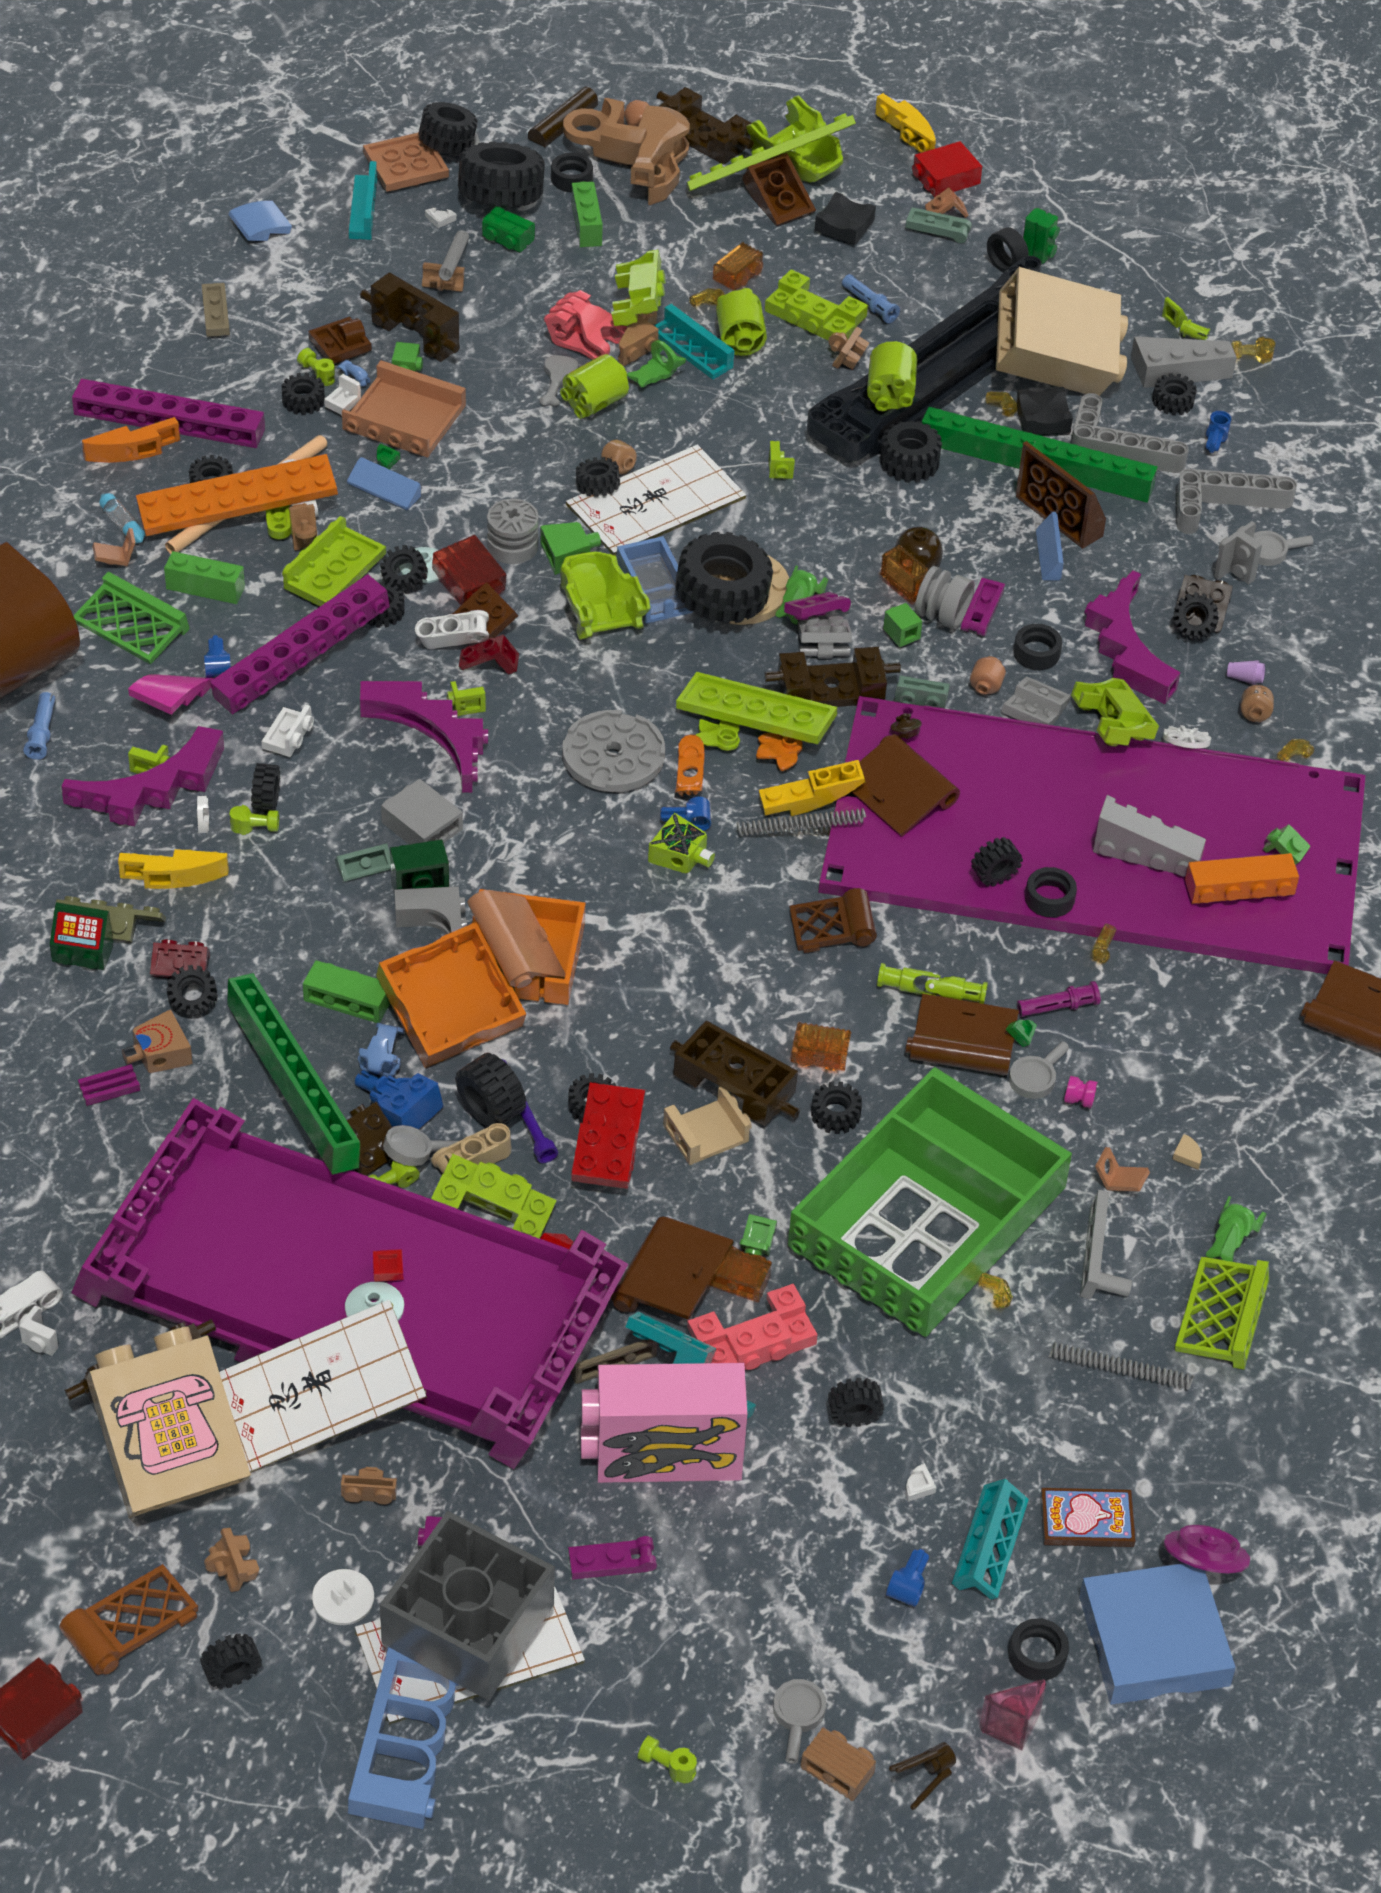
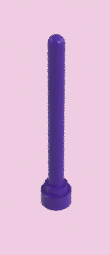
(543, 1147)

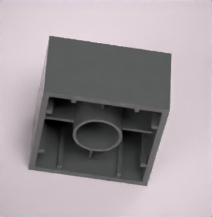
(467, 1605)

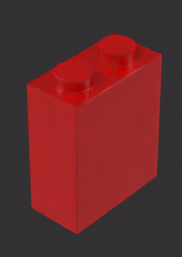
(947, 167)

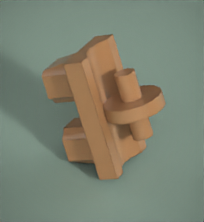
(432, 279)
(839, 342)
(302, 525)
(227, 1560)

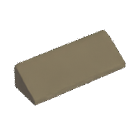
(626, 1355)

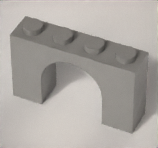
(431, 908)

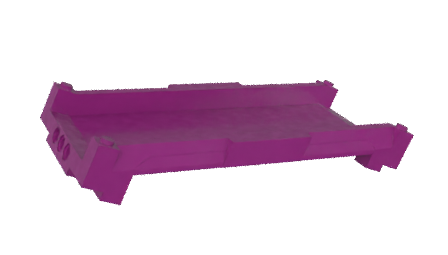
(279, 1243)

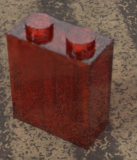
(467, 567)
(36, 1707)

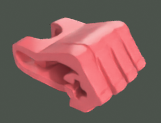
(582, 326)

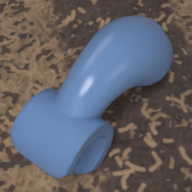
(358, 373)

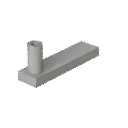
(1091, 1276)

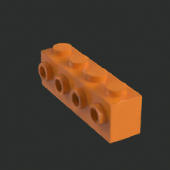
(1241, 878)

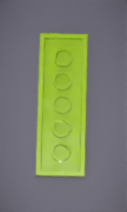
(756, 708)

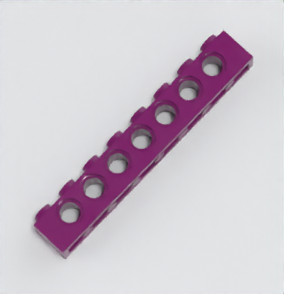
(146, 408)
(299, 644)

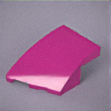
(168, 691)

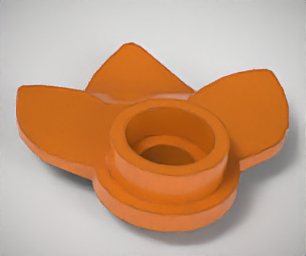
(779, 748)

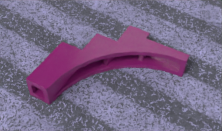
(1121, 643)
(408, 705)
(156, 787)

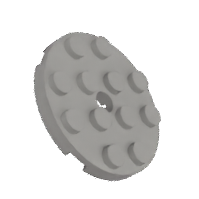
(636, 739)

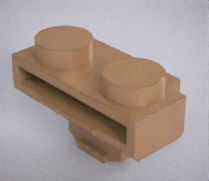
(369, 1486)

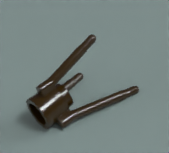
(935, 1759)

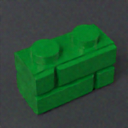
(508, 229)
(1041, 233)

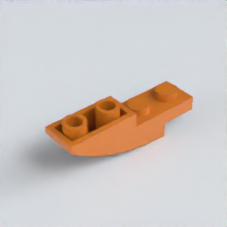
(128, 445)

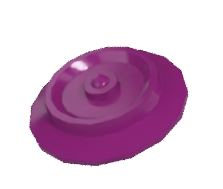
(1207, 1549)

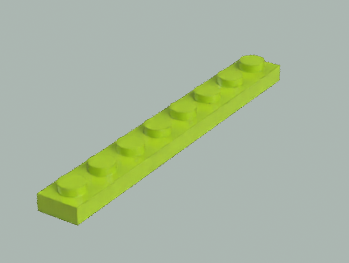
(779, 147)

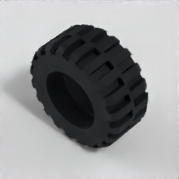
(501, 174)
(721, 598)

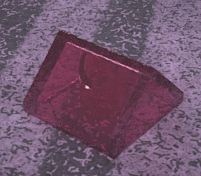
(1013, 1713)

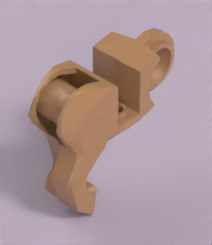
(650, 148)

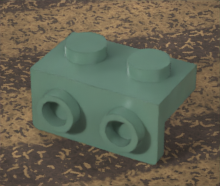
(921, 692)

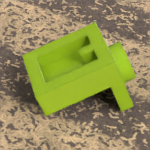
(778, 465)
(467, 700)
(144, 760)

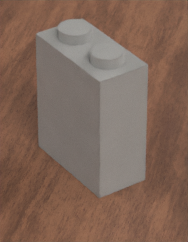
(421, 814)

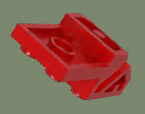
(608, 1136)

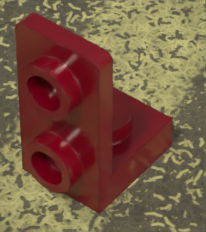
(493, 648)

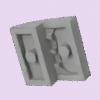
(1036, 702)

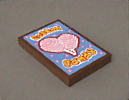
(1087, 1517)

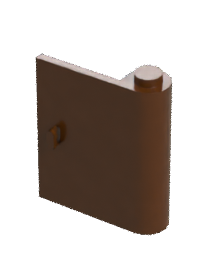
(904, 783)
(1348, 1007)
(963, 1034)
(671, 1268)

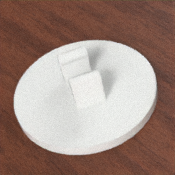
(343, 1597)

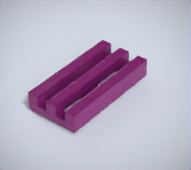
(108, 1081)

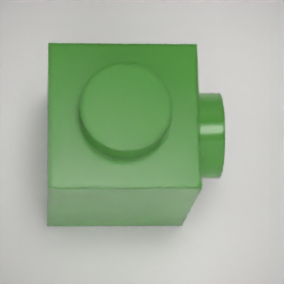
(408, 356)
(902, 624)

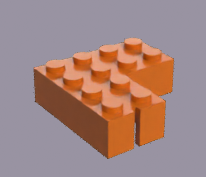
(564, 927)

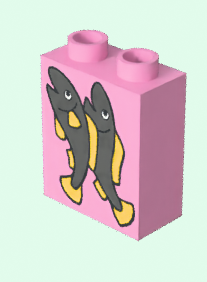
(666, 1422)

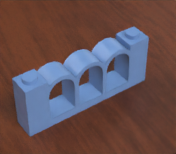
(388, 1797)

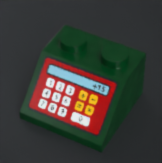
(81, 936)

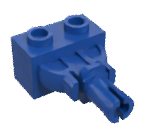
(403, 1099)

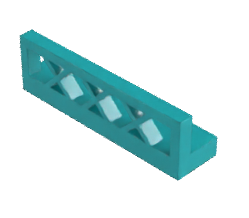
(363, 204)
(699, 341)
(985, 1532)

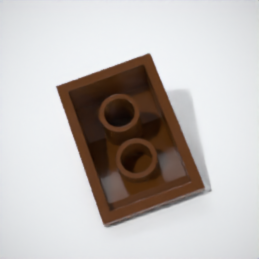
(778, 190)

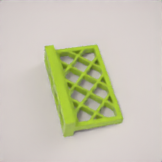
(1246, 1319)

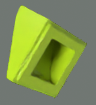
(1173, 313)

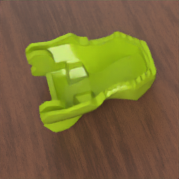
(811, 160)
(602, 593)

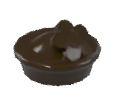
(906, 726)

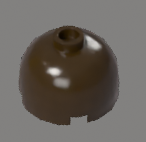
(923, 545)

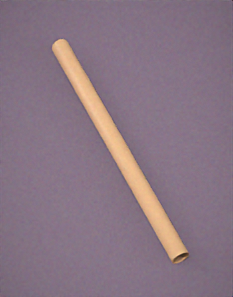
(192, 533)

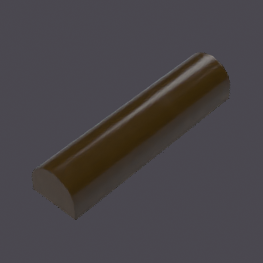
(552, 125)

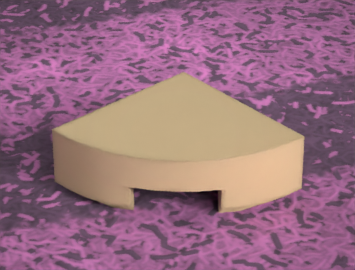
(1188, 1152)

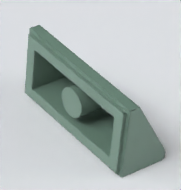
(364, 862)

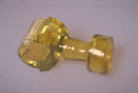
(1262, 349)

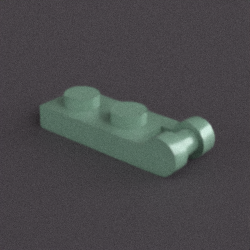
(938, 224)

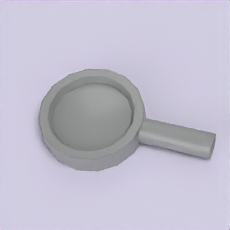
(1276, 546)
(1036, 1076)
(411, 1145)
(799, 1708)

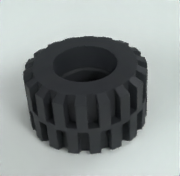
(447, 127)
(910, 451)
(490, 1090)

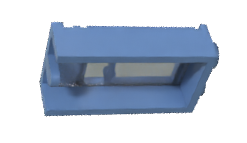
(657, 572)

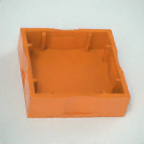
(450, 995)

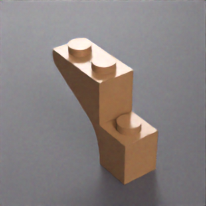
(638, 338)

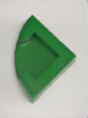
(387, 456)
(1022, 1031)

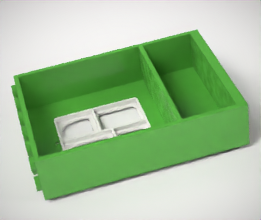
(960, 1159)

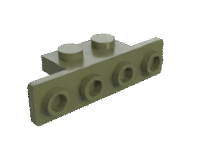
(121, 917)

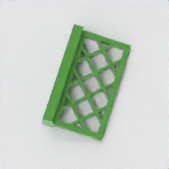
(145, 605)

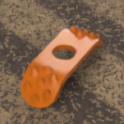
(690, 756)

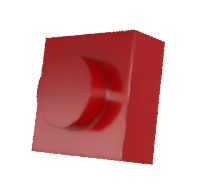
(388, 1265)

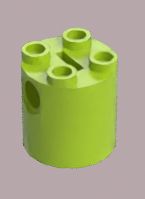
(741, 321)
(892, 375)
(595, 385)

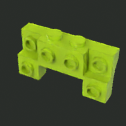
(645, 288)
(812, 312)
(1121, 711)
(496, 1192)

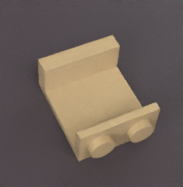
(708, 1128)

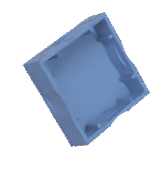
(1156, 1632)

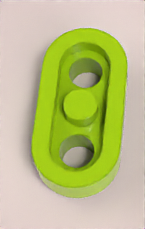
(278, 522)

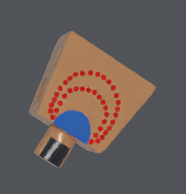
(159, 1044)

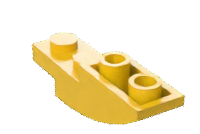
(908, 120)
(820, 789)
(181, 870)

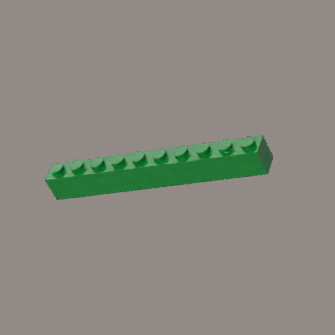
(1005, 444)
(293, 1074)

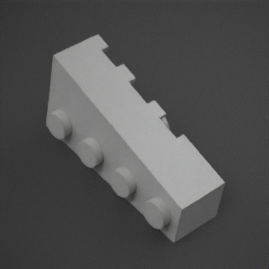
(1191, 358)
(1145, 840)

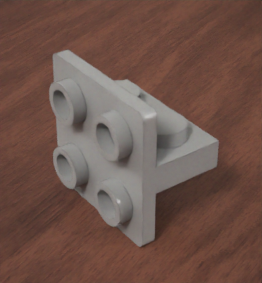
(1239, 554)

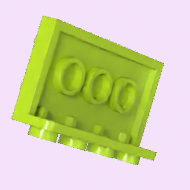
(331, 563)

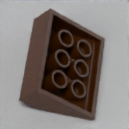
(1051, 489)

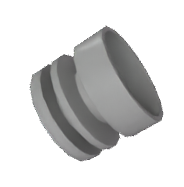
(512, 531)
(944, 596)

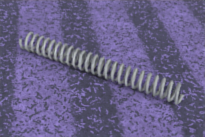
(453, 255)
(790, 825)
(1123, 1364)

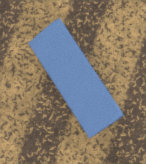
(384, 483)
(1050, 548)

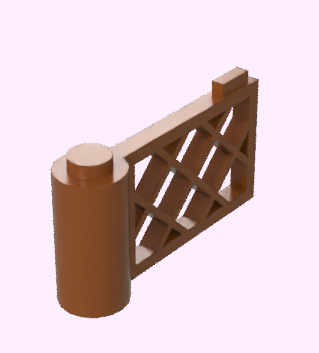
(100, 1646)

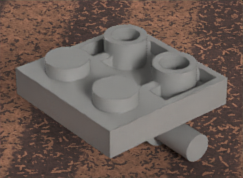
(825, 633)

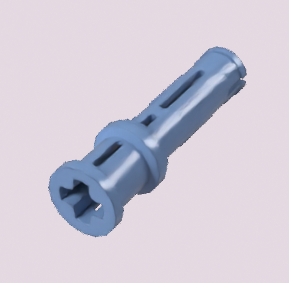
(877, 302)
(39, 733)

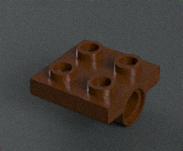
(340, 339)
(491, 602)

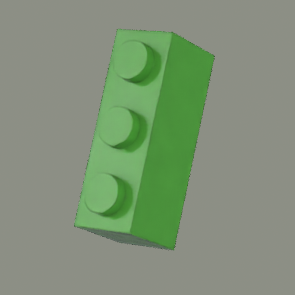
(586, 214)
(204, 577)
(345, 991)

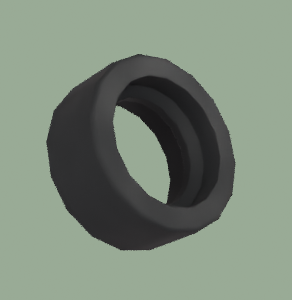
(570, 161)
(997, 252)
(1037, 633)
(1052, 877)
(1032, 1669)

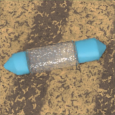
(121, 516)

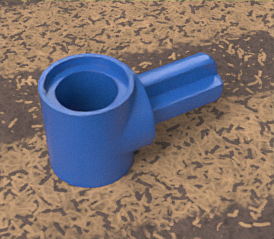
(1217, 430)
(217, 659)
(695, 811)
(908, 1582)

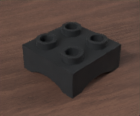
(845, 219)
(1044, 411)

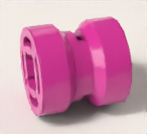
(1079, 1091)

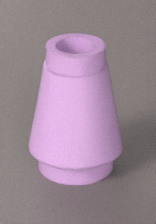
(1247, 671)

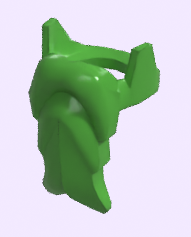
(659, 366)
(799, 586)
(1235, 1224)

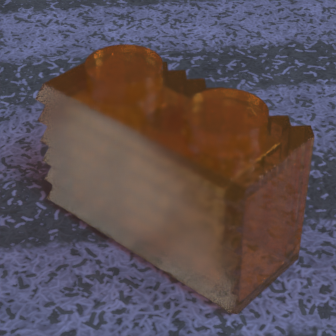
(738, 266)
(903, 571)
(821, 1046)
(743, 1274)

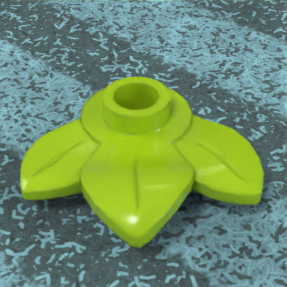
(722, 735)

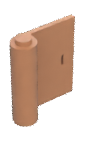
(515, 937)

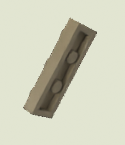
(215, 309)

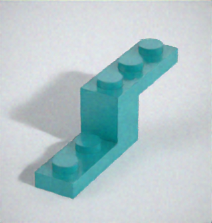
(688, 1348)

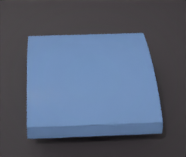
(260, 219)

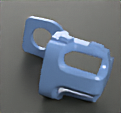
(378, 1056)

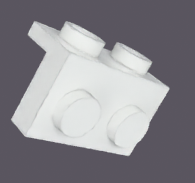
(288, 731)

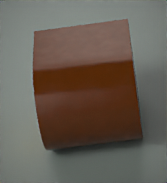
(34, 622)

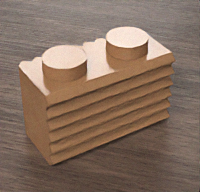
(838, 1763)

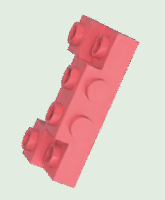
(760, 1338)

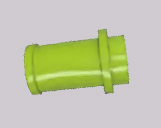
(1194, 330)

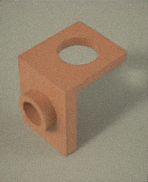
(946, 201)
(115, 554)
(1120, 1177)

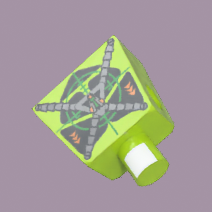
(680, 846)

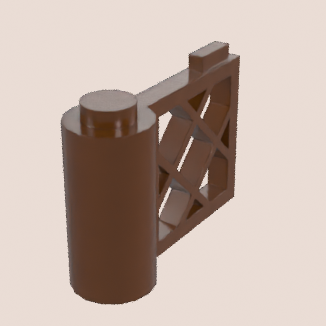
(855, 921)

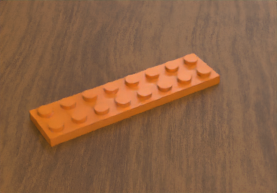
(236, 494)

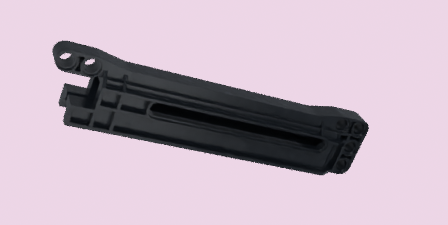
(949, 363)

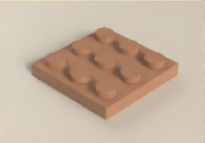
(405, 162)

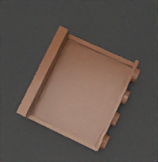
(406, 409)

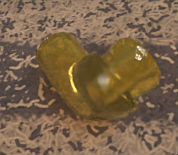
(706, 296)
(1005, 399)
(1296, 746)
(1099, 951)
(1000, 1287)

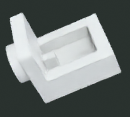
(345, 396)
(37, 1335)

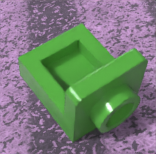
(1287, 841)
(758, 1235)

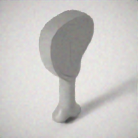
(556, 368)

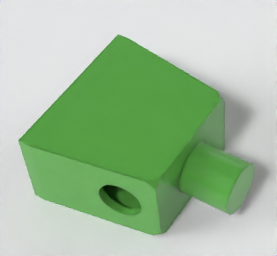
(565, 540)

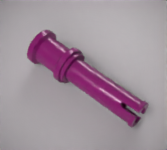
(1071, 998)

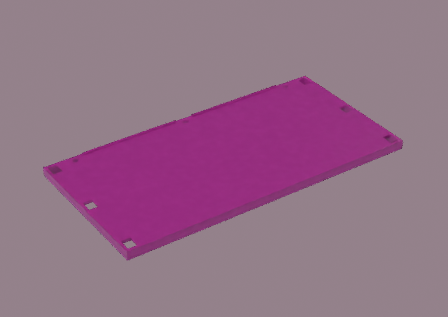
(1047, 795)

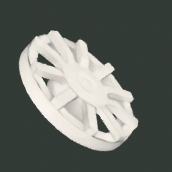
(1187, 737)

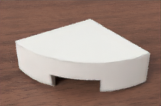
(440, 218)
(203, 814)
(920, 1483)

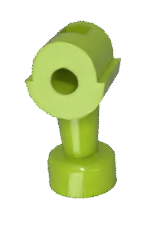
(323, 368)
(243, 820)
(400, 1174)
(680, 1762)

